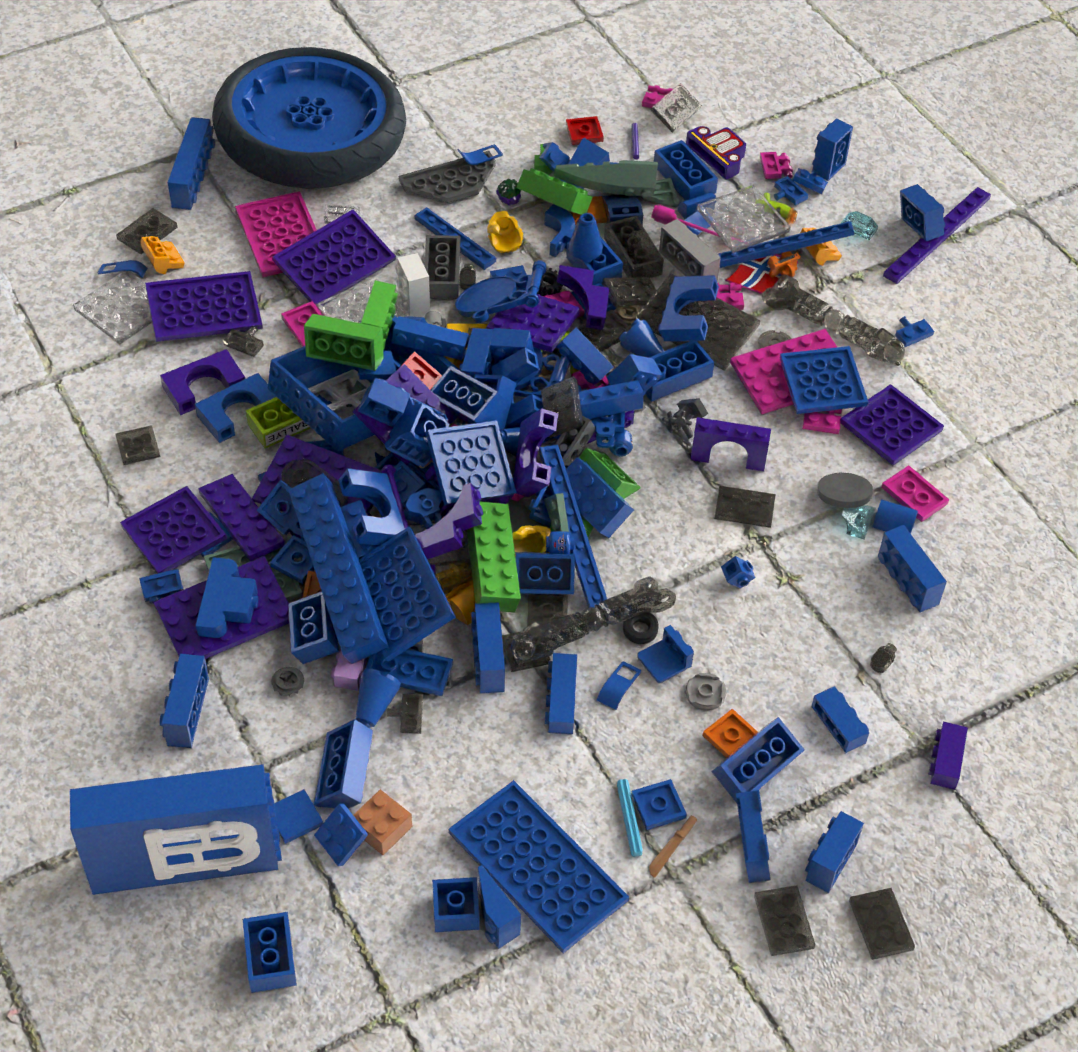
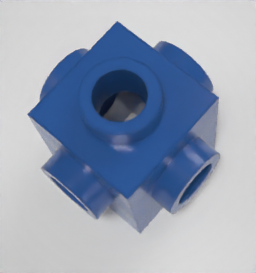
(738, 572)

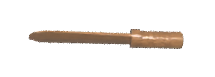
(661, 859)

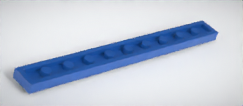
(584, 558)

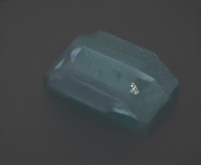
(862, 224)
(858, 520)

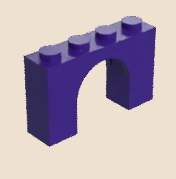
(217, 366)
(752, 438)
(529, 474)

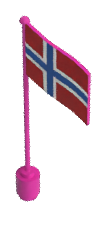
(751, 274)

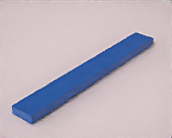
(787, 244)

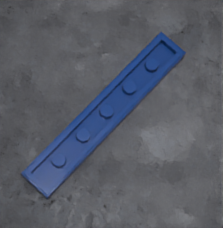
(467, 246)

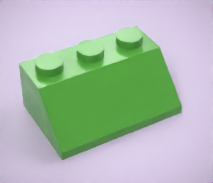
(610, 472)

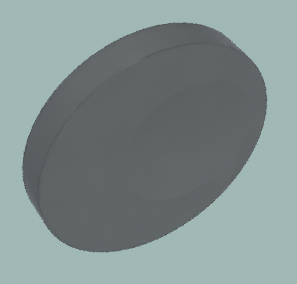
(845, 490)

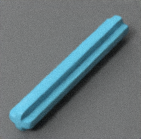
(629, 817)

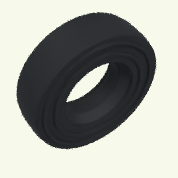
(641, 637)

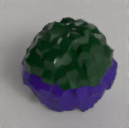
(508, 192)

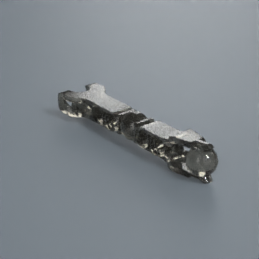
(819, 312)
(575, 626)

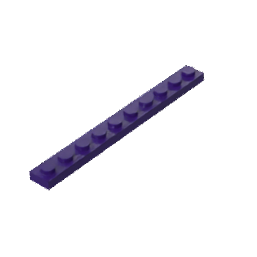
(923, 248)

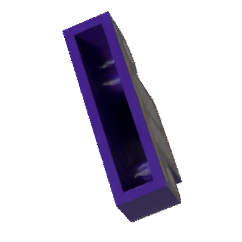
(719, 150)

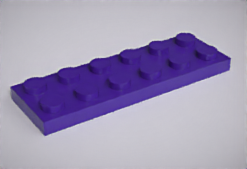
(240, 517)

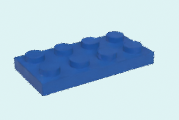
(415, 670)

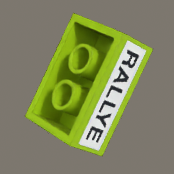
(272, 422)

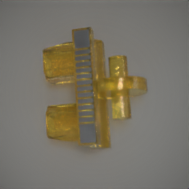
(454, 576)

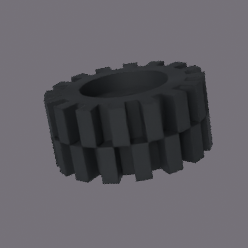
(551, 278)

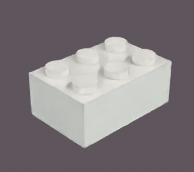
(413, 285)

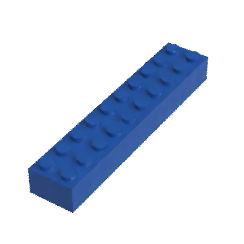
(338, 569)

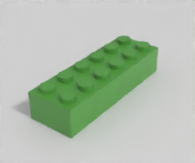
(494, 558)

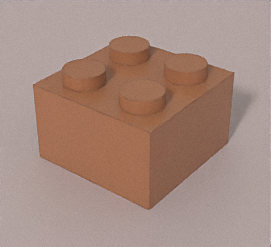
(383, 821)

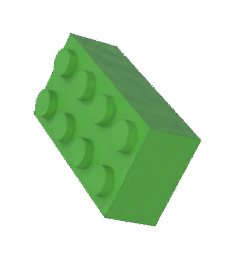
(554, 191)
(381, 307)
(344, 342)

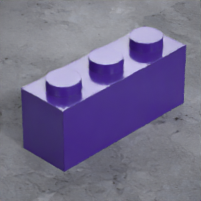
(948, 755)

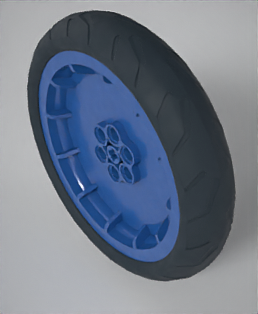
(309, 117)

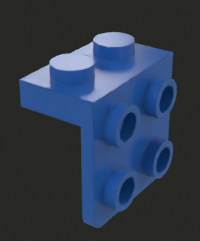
(667, 656)

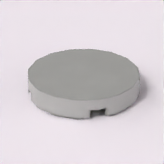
(705, 691)

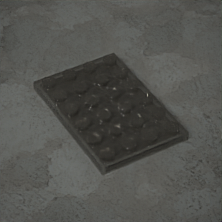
(727, 325)

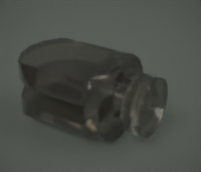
(467, 276)
(883, 658)

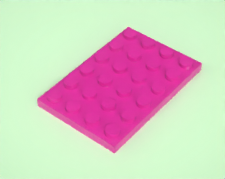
(274, 226)
(763, 372)

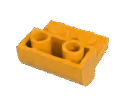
(822, 251)
(161, 254)
(462, 602)

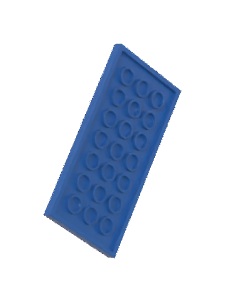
(539, 866)

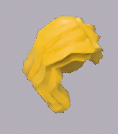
(504, 232)
(530, 539)

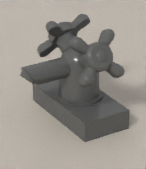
(688, 410)

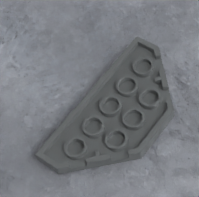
(449, 180)

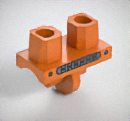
(786, 266)

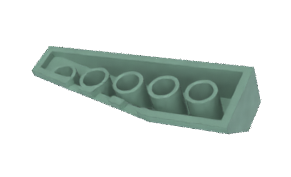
(624, 178)

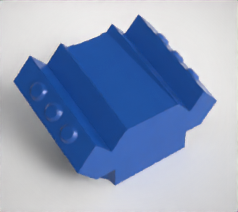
(409, 435)

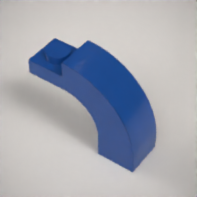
(563, 223)

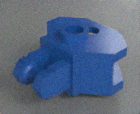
(424, 509)

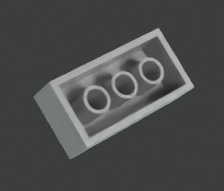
(687, 251)

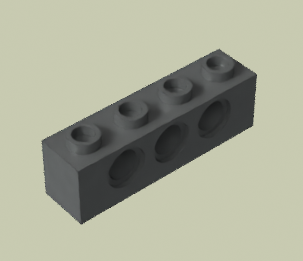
(574, 441)

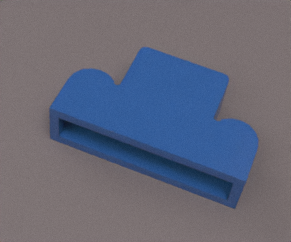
(225, 599)

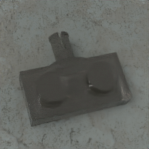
(244, 341)
(409, 713)

